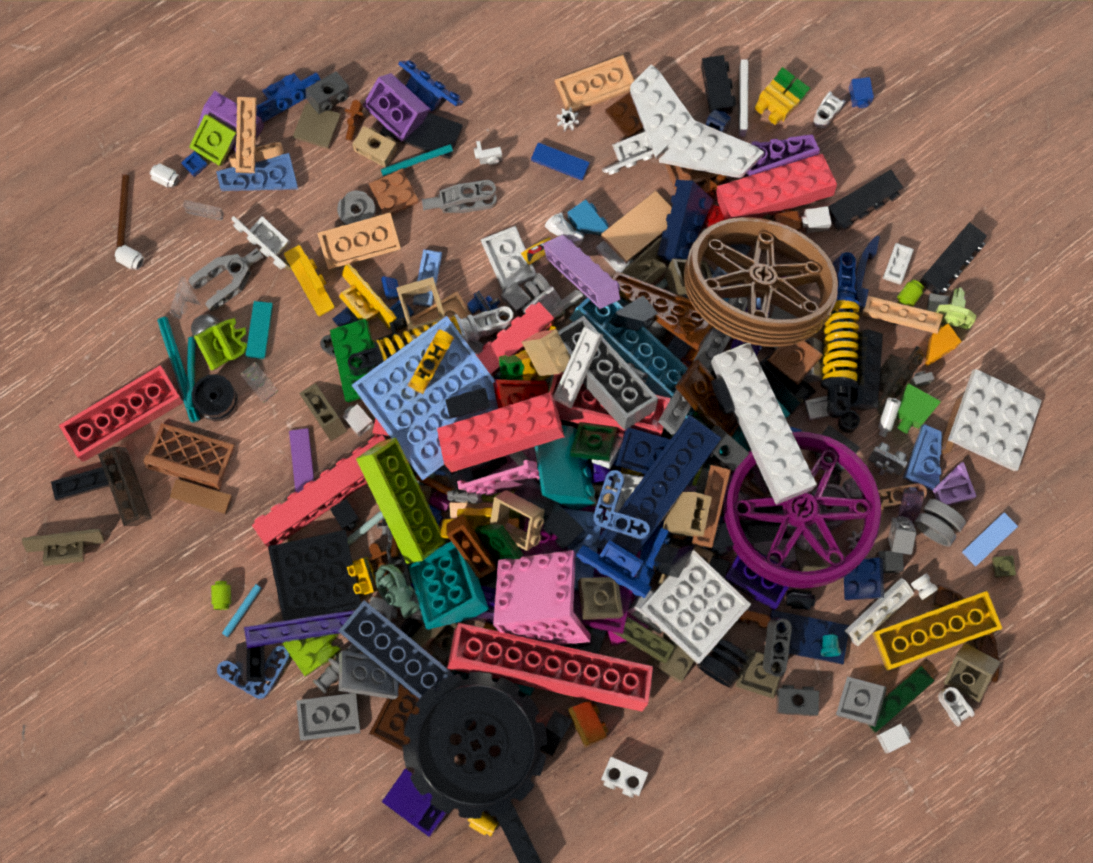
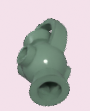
(398, 592)

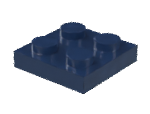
(865, 581)

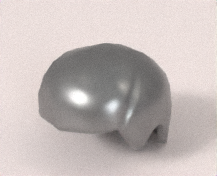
(203, 322)

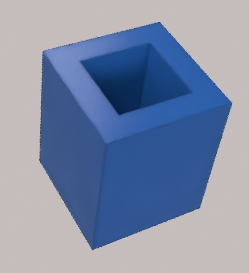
(861, 92)

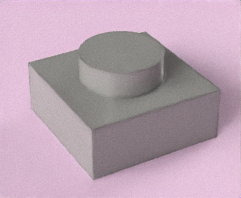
(921, 379)

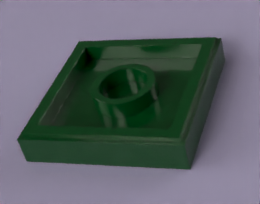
(594, 441)
(498, 542)

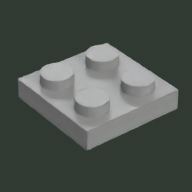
(861, 701)

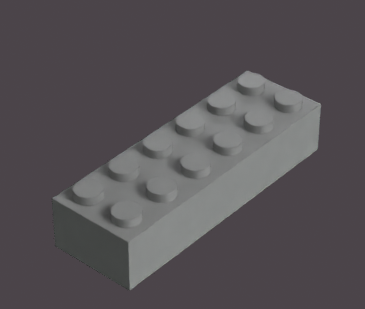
(612, 379)

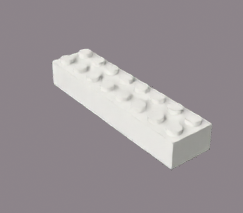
(763, 424)

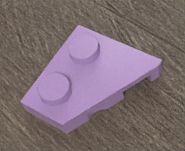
(955, 487)

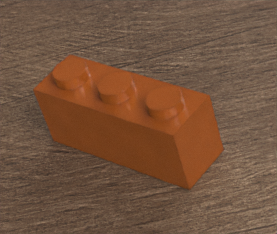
(470, 546)

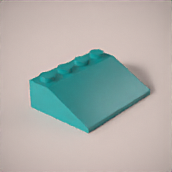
(562, 476)
(447, 588)

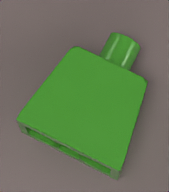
(915, 408)

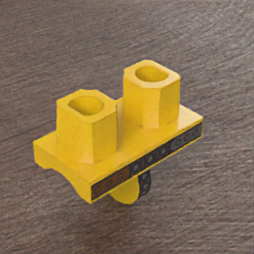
(365, 576)

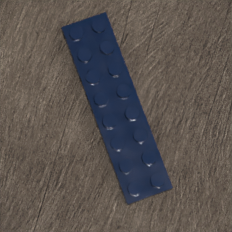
(663, 483)

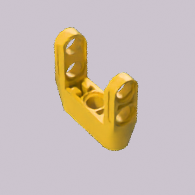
(442, 340)

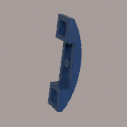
(869, 253)

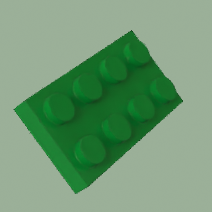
(347, 341)

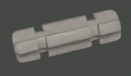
(464, 497)

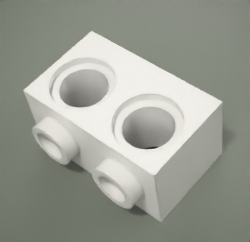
(625, 772)

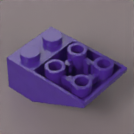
(412, 806)

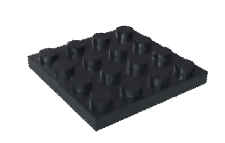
(314, 576)

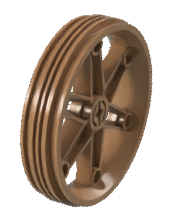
(760, 281)

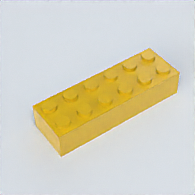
(937, 630)

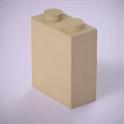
(547, 352)
(688, 515)

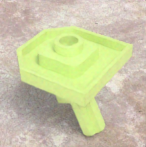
(955, 312)

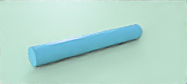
(241, 611)

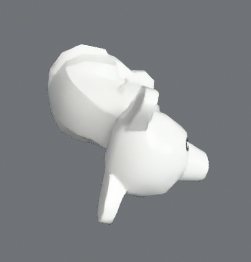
(560, 226)

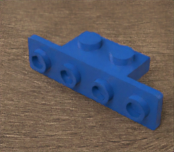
(427, 89)
(284, 95)
(650, 551)
(618, 565)

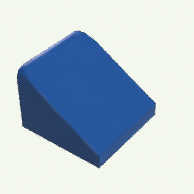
(390, 286)

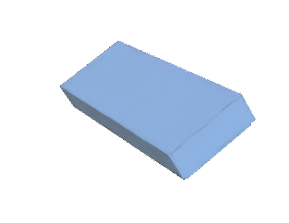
(428, 268)
(989, 539)

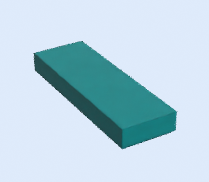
(259, 330)

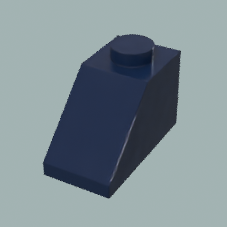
(719, 120)

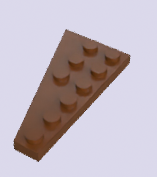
(673, 311)

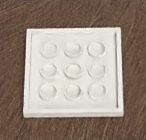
(994, 420)
(695, 607)

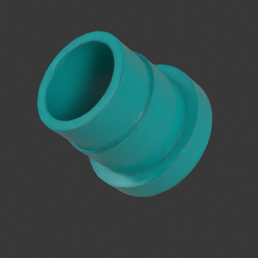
(830, 646)

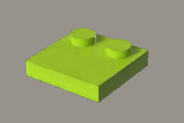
(213, 140)

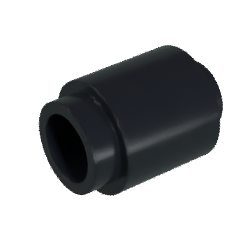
(800, 599)

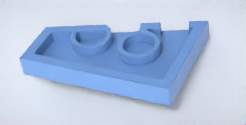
(925, 458)

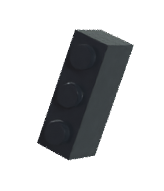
(717, 84)

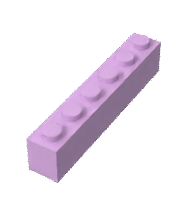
(582, 271)

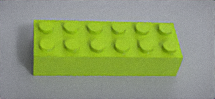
(401, 500)

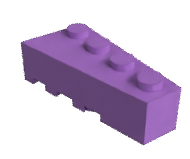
(783, 152)

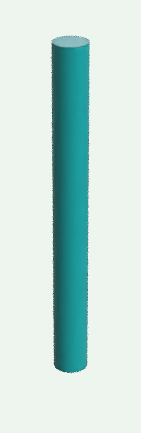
(418, 159)
(190, 371)

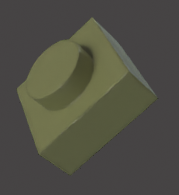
(1003, 566)

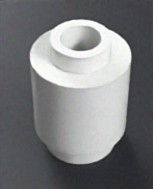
(164, 175)
(129, 257)

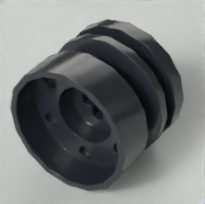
(723, 662)

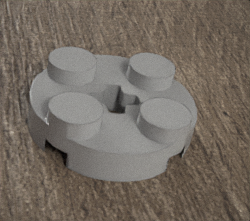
(353, 199)

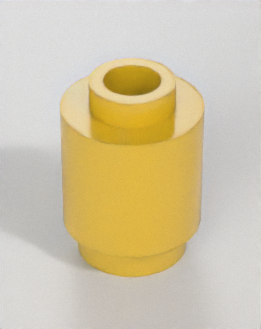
(485, 825)

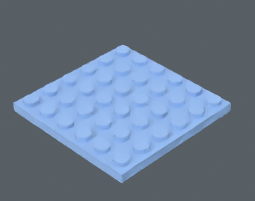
(414, 415)

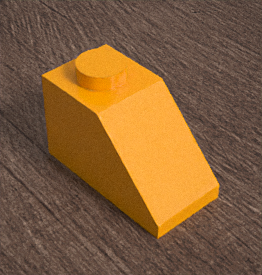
(941, 344)

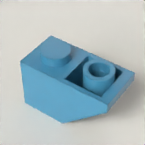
(586, 220)

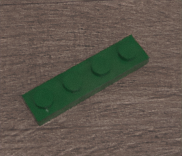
(902, 696)

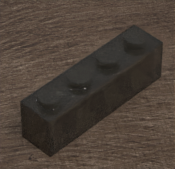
(124, 486)

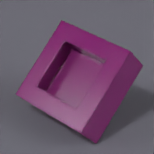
(440, 500)

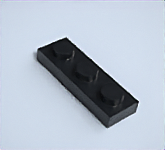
(79, 484)

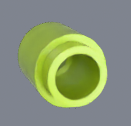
(910, 293)
(220, 595)

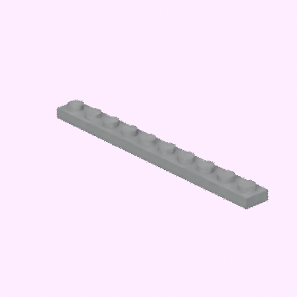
(712, 346)

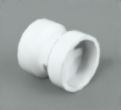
(924, 586)

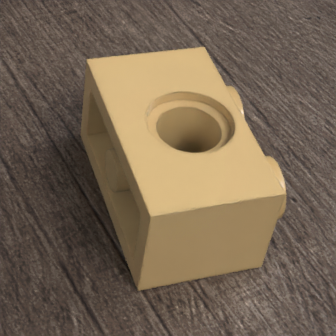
(381, 154)

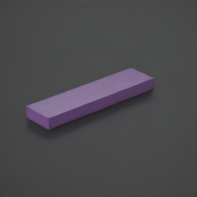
(301, 458)

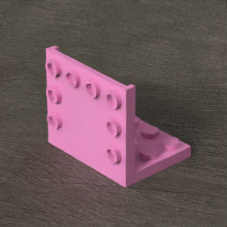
(506, 477)
(538, 598)

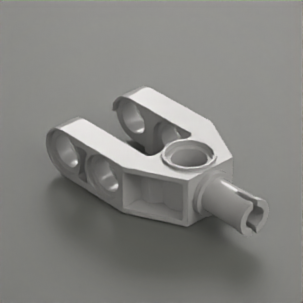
(453, 200)
(219, 265)

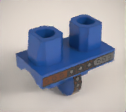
(479, 303)

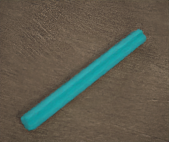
(177, 365)

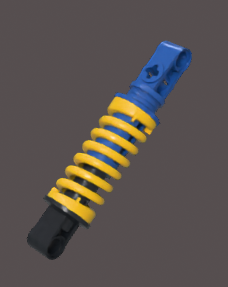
(841, 340)

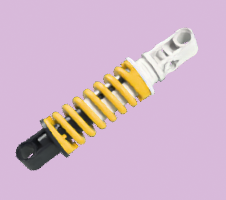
(469, 328)

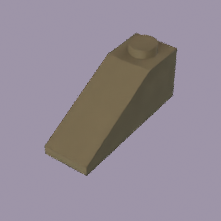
(323, 412)

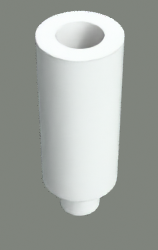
(888, 416)

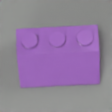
(395, 106)
(225, 112)

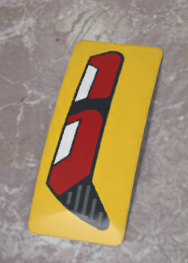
(534, 252)

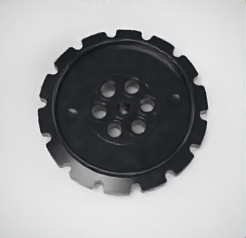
(503, 775)

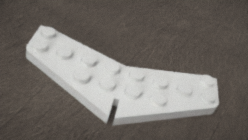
(687, 141)

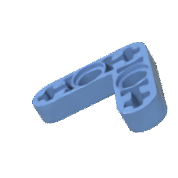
(613, 516)
(250, 687)

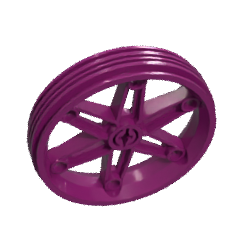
(806, 579)

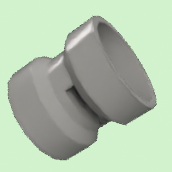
(536, 286)

